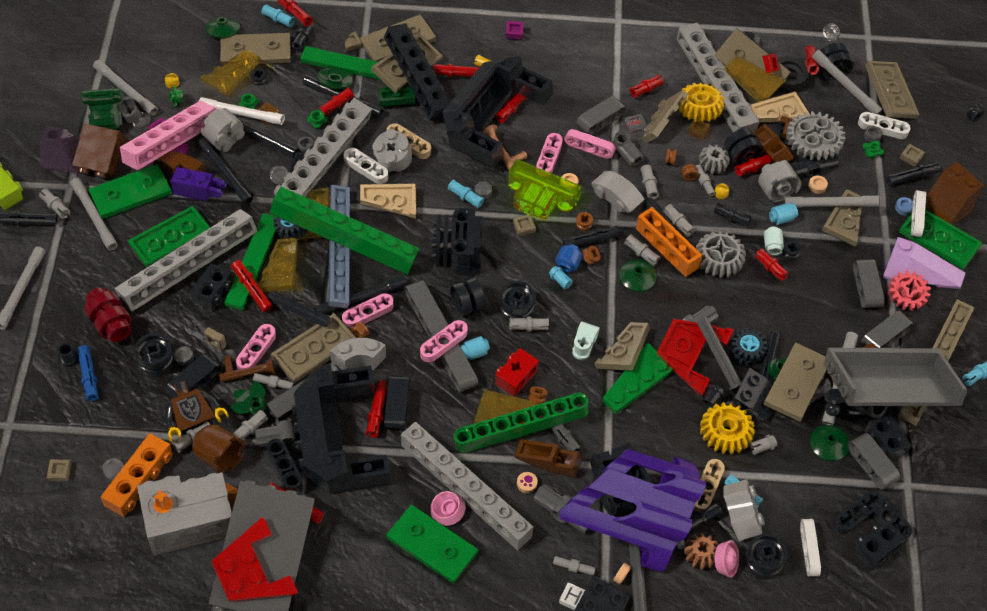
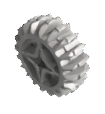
(721, 254)

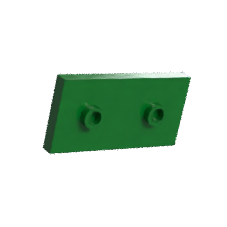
(130, 191)
(168, 236)
(944, 240)
(432, 544)

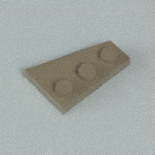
(660, 118)
(845, 221)

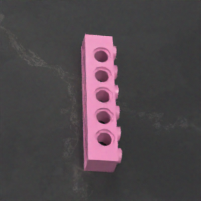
(166, 136)

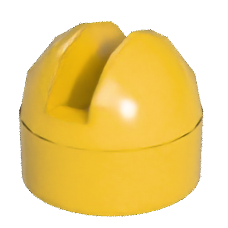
(171, 80)
(721, 191)

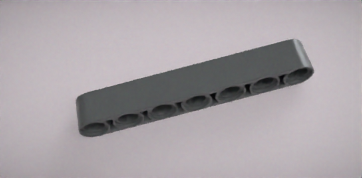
(433, 322)

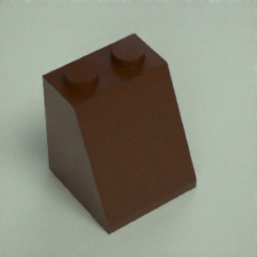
(99, 151)
(953, 194)

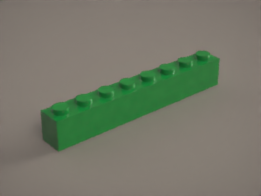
(344, 230)

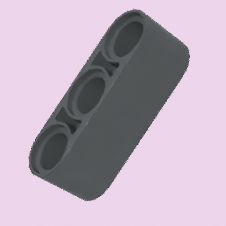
(601, 115)
(868, 283)
(888, 331)
(873, 461)

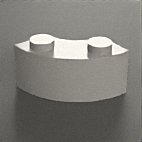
(617, 191)
(358, 353)
(743, 509)

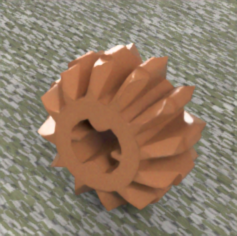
(704, 544)

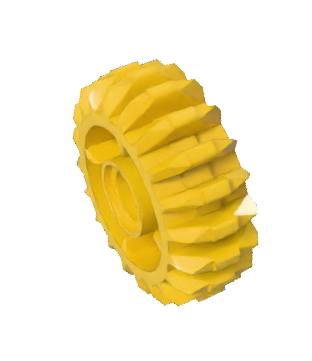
(702, 102)
(727, 416)

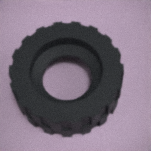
(797, 66)

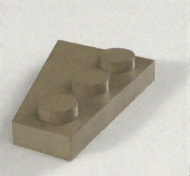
(627, 348)

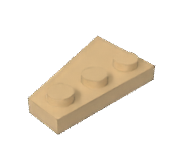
(774, 108)
(390, 197)

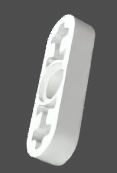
(897, 124)
(369, 172)
(918, 213)
(810, 547)

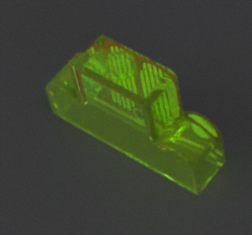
(540, 191)

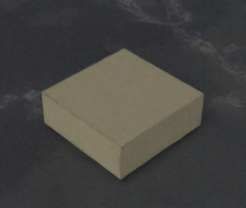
(912, 155)
(524, 225)
(215, 338)
(59, 470)

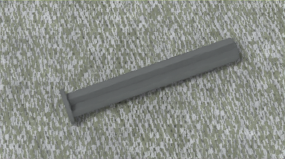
(719, 352)
(637, 575)

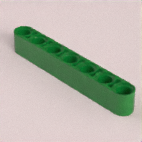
(515, 430)

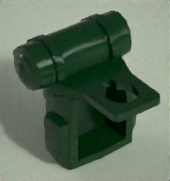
(103, 107)

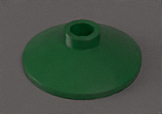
(222, 27)
(335, 78)
(637, 281)
(827, 449)

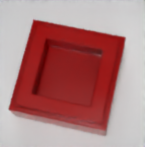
(770, 63)

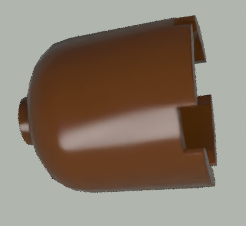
(218, 448)

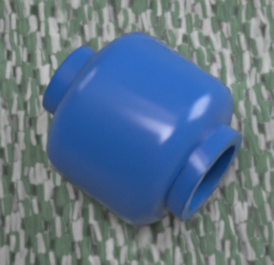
(569, 258)

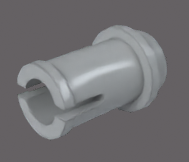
(766, 443)

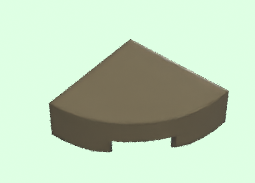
(353, 42)

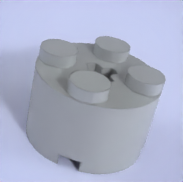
(222, 129)
(392, 150)
(779, 181)

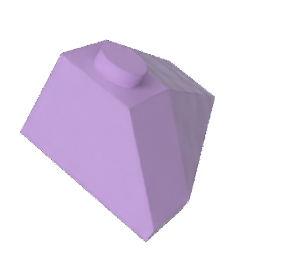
(913, 257)

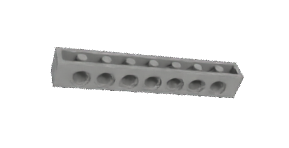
(711, 72)
(331, 144)
(185, 260)
(467, 485)

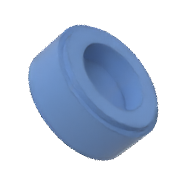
(904, 206)

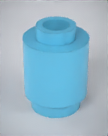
(783, 213)
(475, 348)

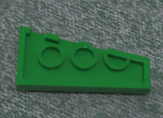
(632, 384)

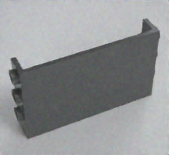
(894, 377)
(278, 555)

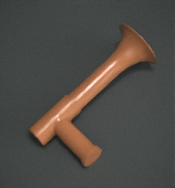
(490, 131)

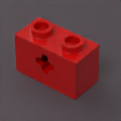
(516, 372)

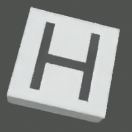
(571, 596)

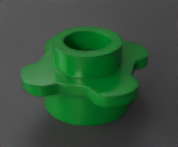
(176, 96)
(248, 101)
(317, 118)
(872, 149)

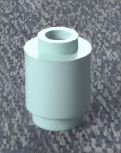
(773, 241)

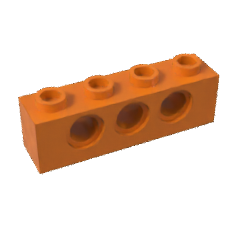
(669, 241)
(125, 480)

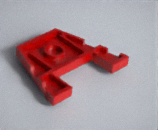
(682, 347)
(242, 573)

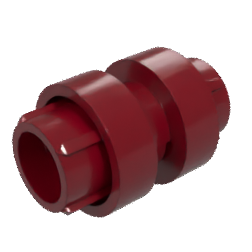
(108, 315)

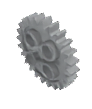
(815, 135)

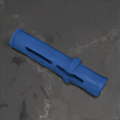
(88, 379)

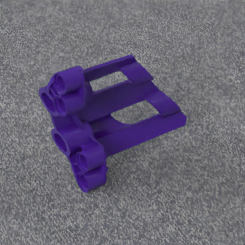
(661, 509)

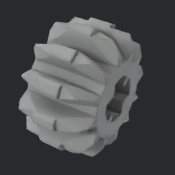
(714, 159)

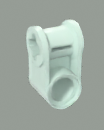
(584, 340)

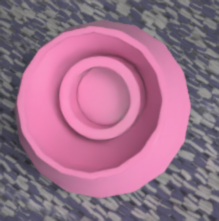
(447, 508)
(727, 558)

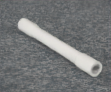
(270, 117)

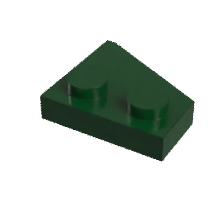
(403, 96)

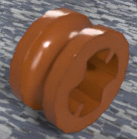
(670, 157)
(689, 172)
(584, 216)
(591, 255)
(360, 330)
(537, 395)

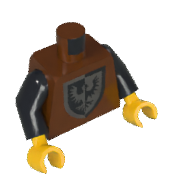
(190, 409)

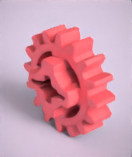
(900, 290)

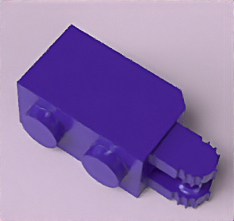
(196, 184)

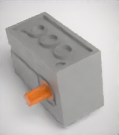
(186, 512)

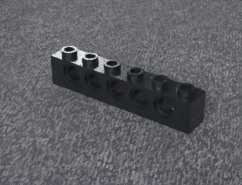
(417, 70)

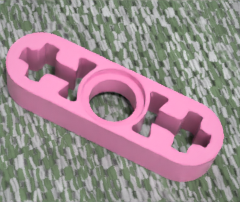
(600, 147)
(547, 148)
(372, 303)
(447, 333)
(256, 339)

